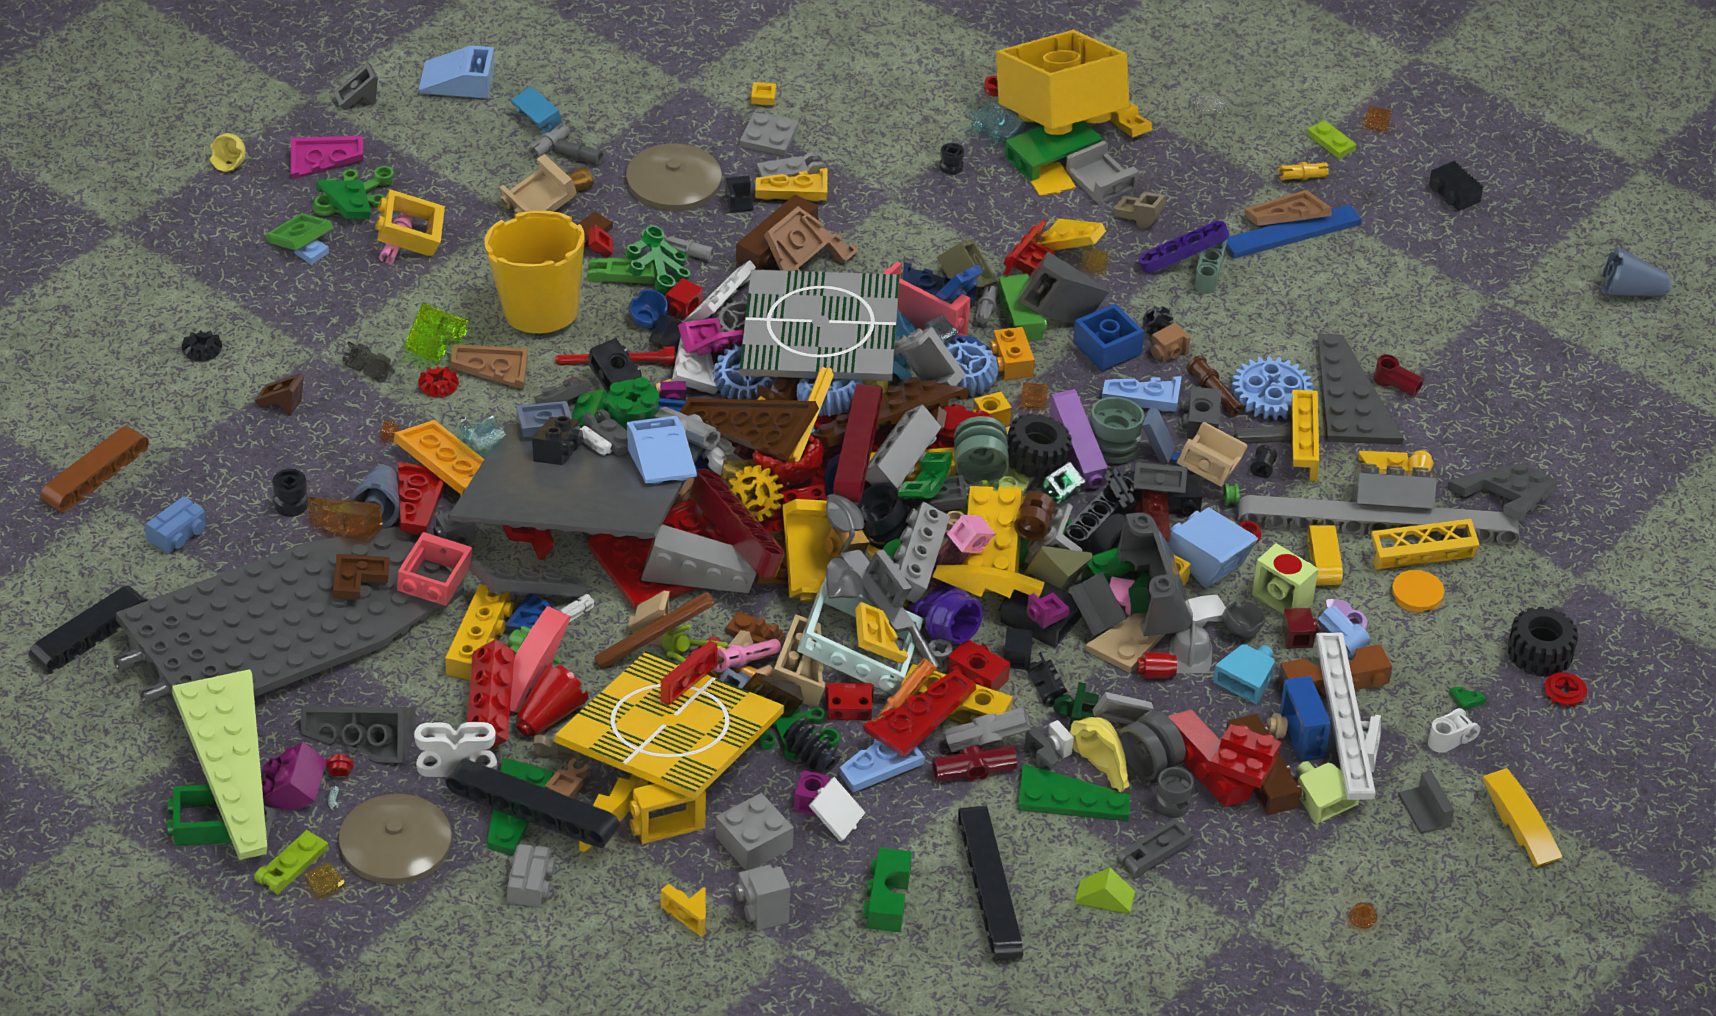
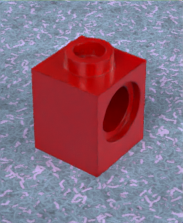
(684, 298)

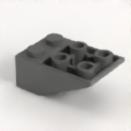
(1061, 291)

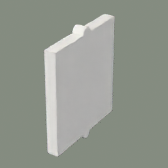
(837, 809)

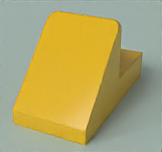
(687, 910)

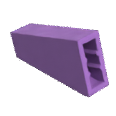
(1084, 450)

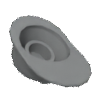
(1192, 650)

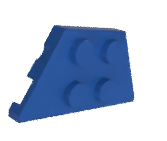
(959, 284)

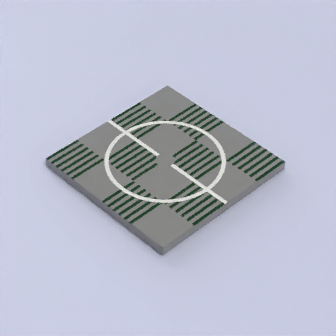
(820, 321)

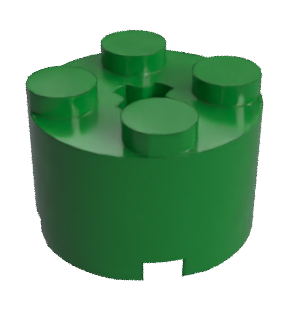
(632, 401)

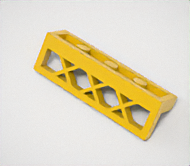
(1305, 431)
(1427, 552)

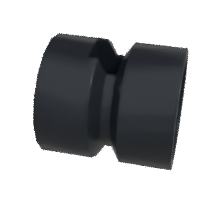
(290, 492)

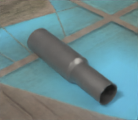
(922, 646)

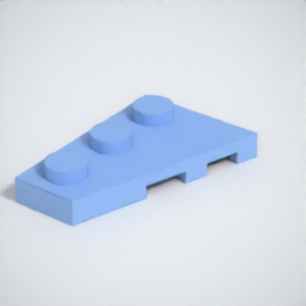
(1146, 394)
(877, 765)

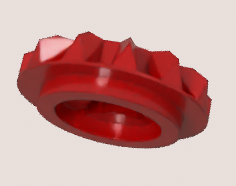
(441, 387)
(1576, 689)

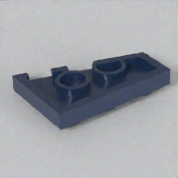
(929, 282)

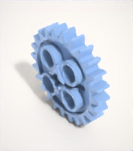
(1269, 386)

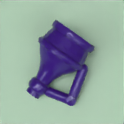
(949, 613)

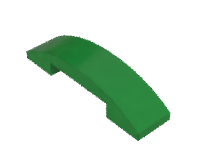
(932, 477)

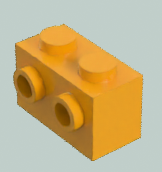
(1012, 353)

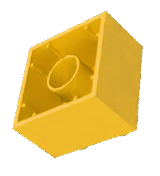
(1063, 81)

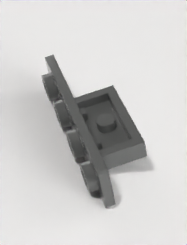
(882, 585)

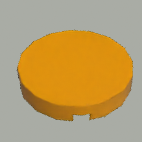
(1418, 591)

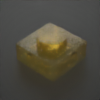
(324, 880)

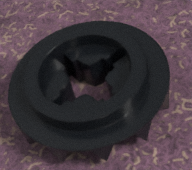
(200, 352)

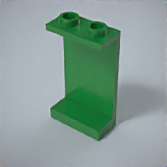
(1038, 148)

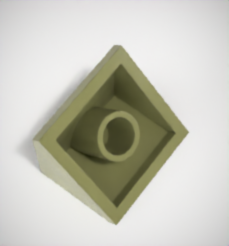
(1058, 566)

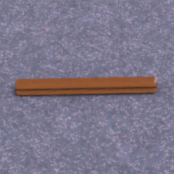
(654, 630)

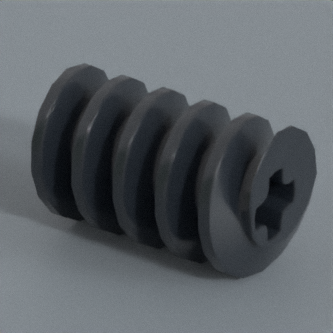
(810, 747)

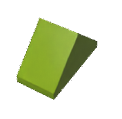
(1106, 891)

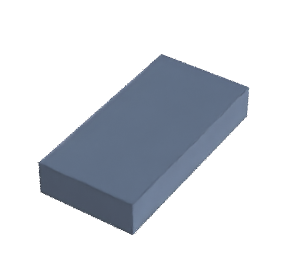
(1158, 435)

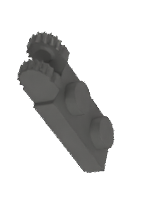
(609, 430)

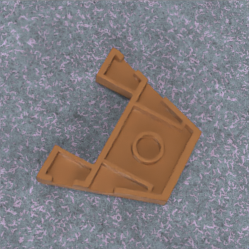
(802, 236)

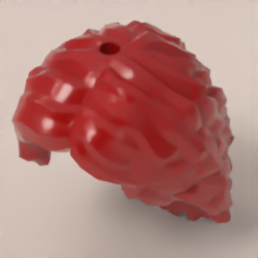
(794, 472)

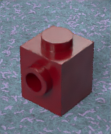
(1299, 628)

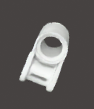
(1452, 731)

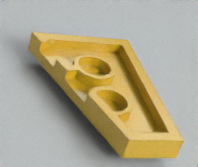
(810, 187)
(1071, 234)

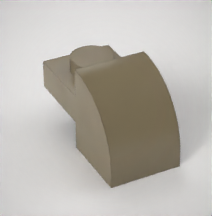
(1142, 209)

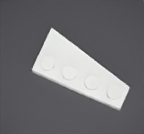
(722, 293)

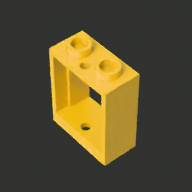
(405, 237)
(657, 797)

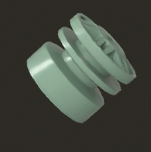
(1117, 428)
(981, 450)

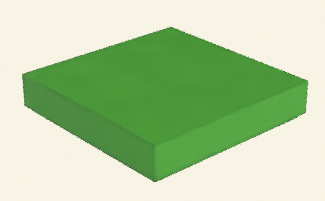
(299, 231)

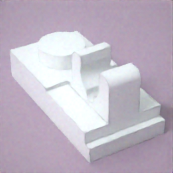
(1372, 735)

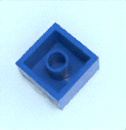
(1108, 336)

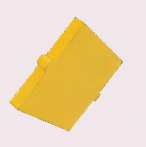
(1052, 180)

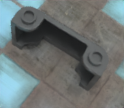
(1148, 550)

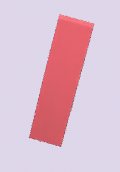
(536, 652)

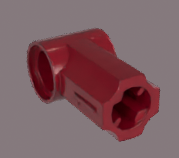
(1390, 373)

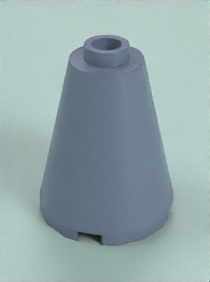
(1633, 276)
(382, 489)

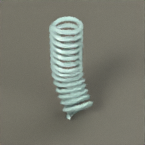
(334, 797)

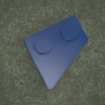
(527, 613)

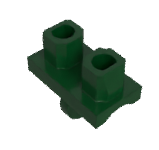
(1066, 706)

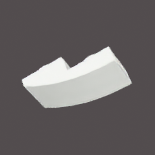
(1207, 609)

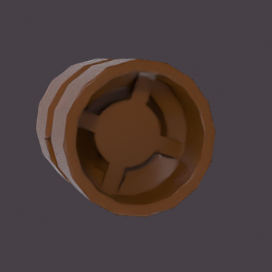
(1034, 516)

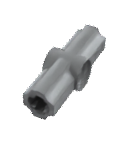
(695, 430)
(988, 729)

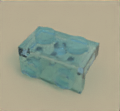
(997, 122)
(482, 434)

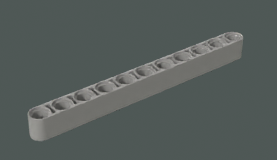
(1362, 519)

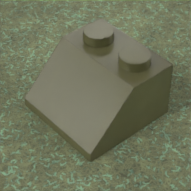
(963, 257)

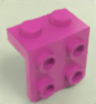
(703, 336)

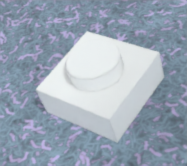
(1060, 739)

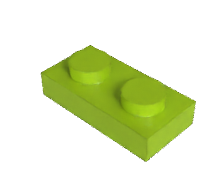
(1331, 139)

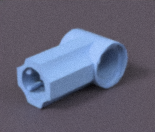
(1335, 621)

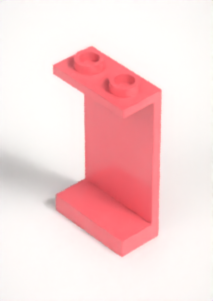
(923, 307)

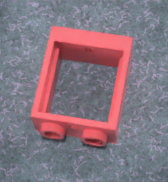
(430, 548)

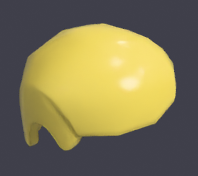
(227, 148)

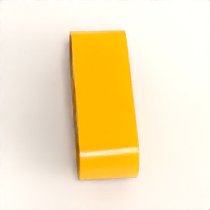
(1325, 554)

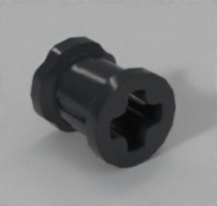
(1262, 465)

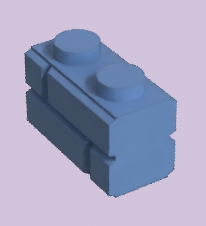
(176, 525)

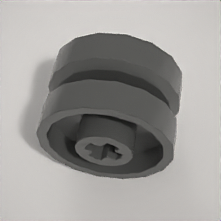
(1152, 745)

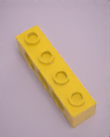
(979, 703)

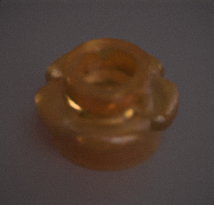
(389, 430)
(1366, 910)

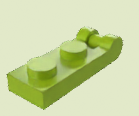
(291, 862)

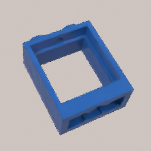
(1305, 718)

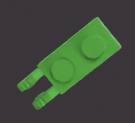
(617, 271)

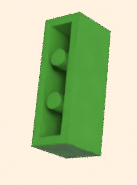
(1017, 313)

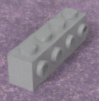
(903, 448)
(920, 547)

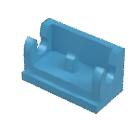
(537, 109)

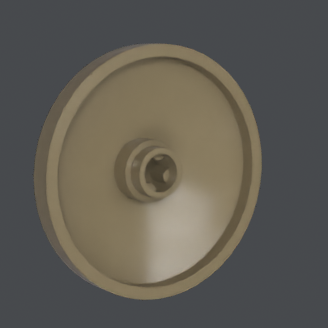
(673, 177)
(395, 839)

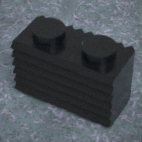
(1456, 185)

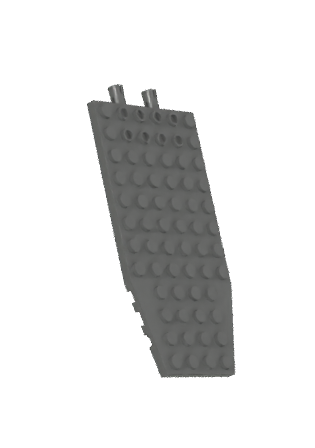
(274, 618)

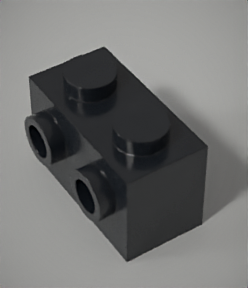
(556, 440)

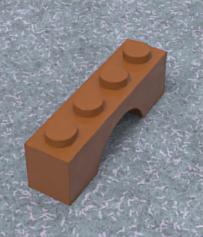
(1367, 669)

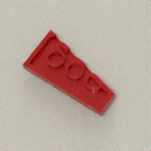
(921, 714)

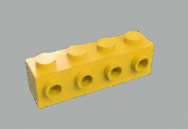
(479, 626)

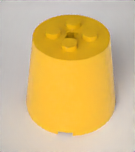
(537, 269)

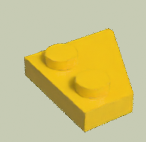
(876, 633)

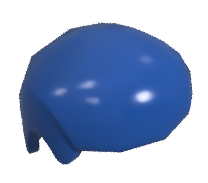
(646, 306)

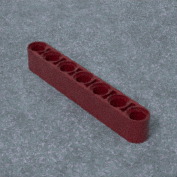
(858, 442)
(737, 523)

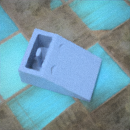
(459, 73)
(660, 449)

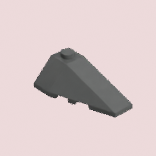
(374, 731)

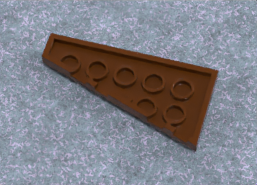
(759, 424)

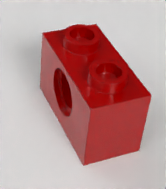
(979, 665)

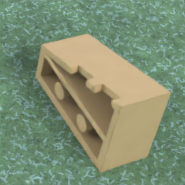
(799, 668)

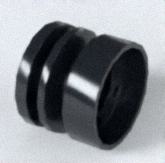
(883, 514)

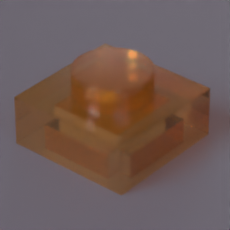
(1378, 118)
(1034, 395)

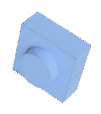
(312, 251)

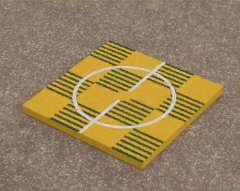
(671, 744)

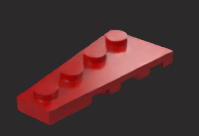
(418, 497)

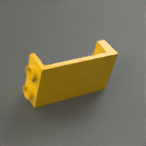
(805, 534)

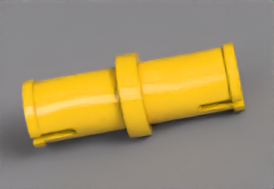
(1303, 171)

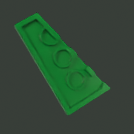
(1063, 795)

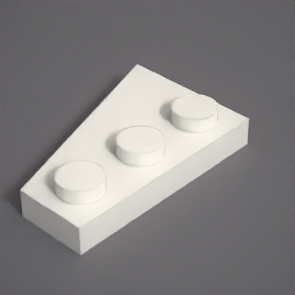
(695, 370)

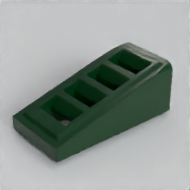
(1140, 594)

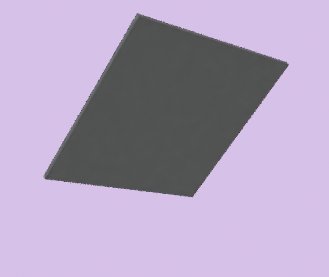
(581, 495)

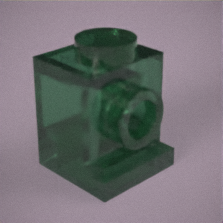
(1068, 479)

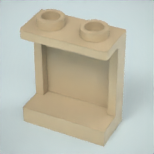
(543, 190)
(1212, 454)

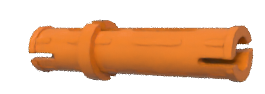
(910, 686)

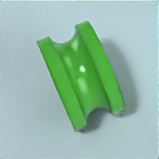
(1231, 494)

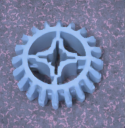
(977, 364)
(728, 375)
(838, 396)

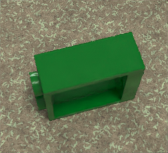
(194, 832)

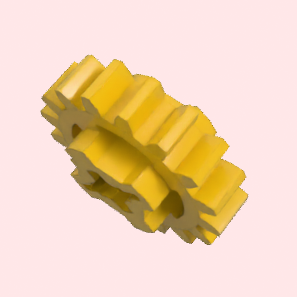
(765, 490)

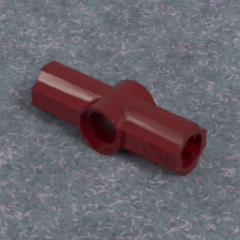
(974, 763)

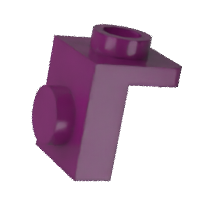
(1046, 610)

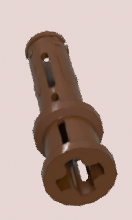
(1210, 379)

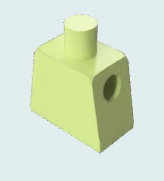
(1323, 791)

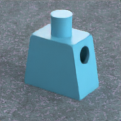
(1246, 672)

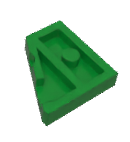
(347, 197)

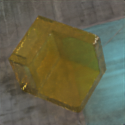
(1095, 260)

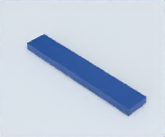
(1291, 232)

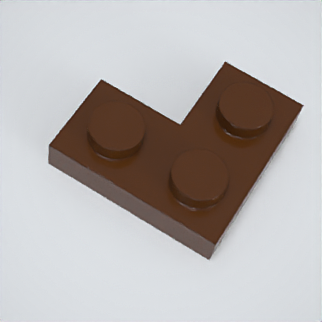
(356, 568)

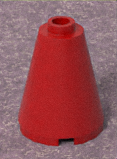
(550, 700)

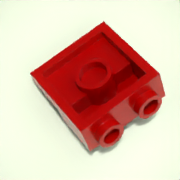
(1245, 755)

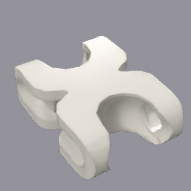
(452, 746)

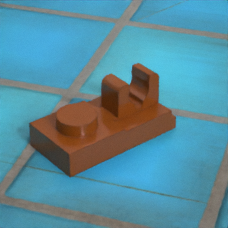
(758, 628)

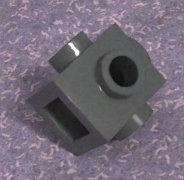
(454, 530)

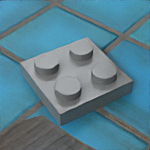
(769, 134)

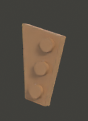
(1288, 208)
(494, 363)

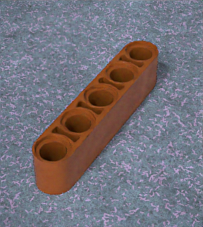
(93, 468)

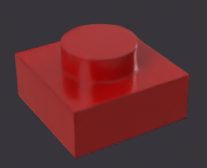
(600, 241)

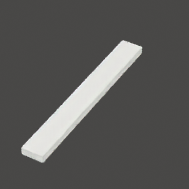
(1345, 716)

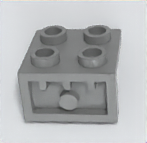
(1054, 535)

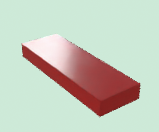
(689, 672)

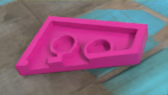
(321, 154)

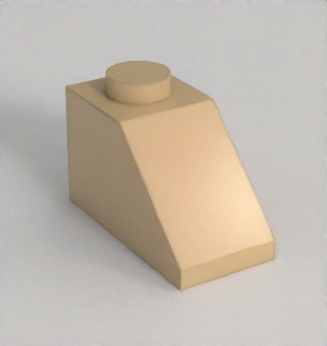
(649, 612)

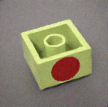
(1284, 580)

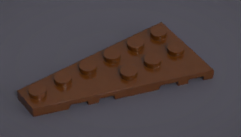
(894, 405)

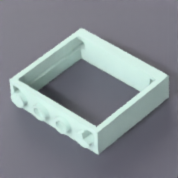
(847, 659)

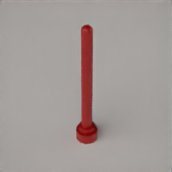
(664, 356)

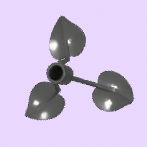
(840, 577)

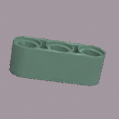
(1209, 268)

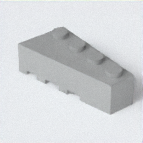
(696, 562)

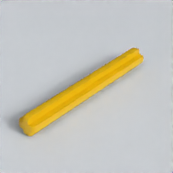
(817, 394)

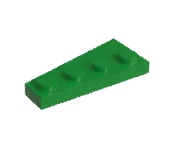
(507, 830)

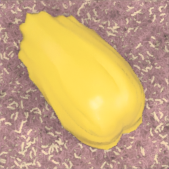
(1100, 743)

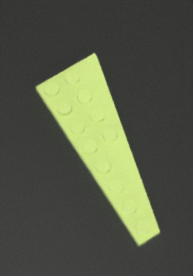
(225, 738)

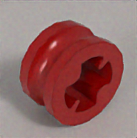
(991, 86)

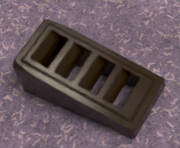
(790, 696)

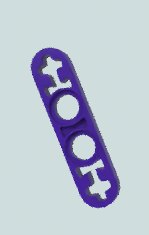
(1206, 237)

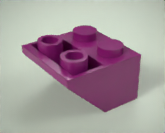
(292, 778)

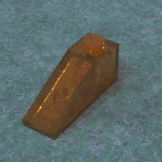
(346, 518)

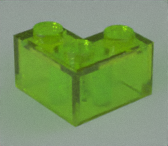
(433, 330)

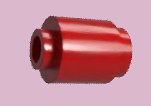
(1157, 665)

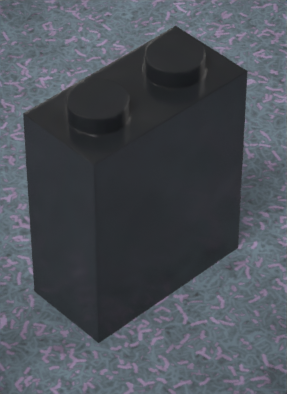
(1015, 614)

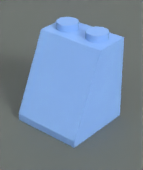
(1211, 545)

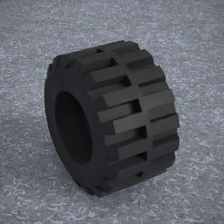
(1037, 445)
(1542, 641)

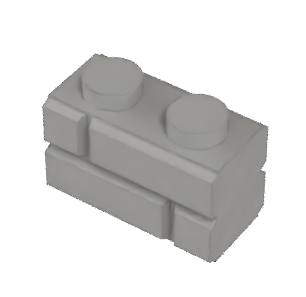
(529, 876)

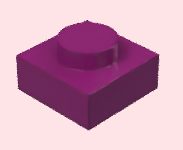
(673, 390)

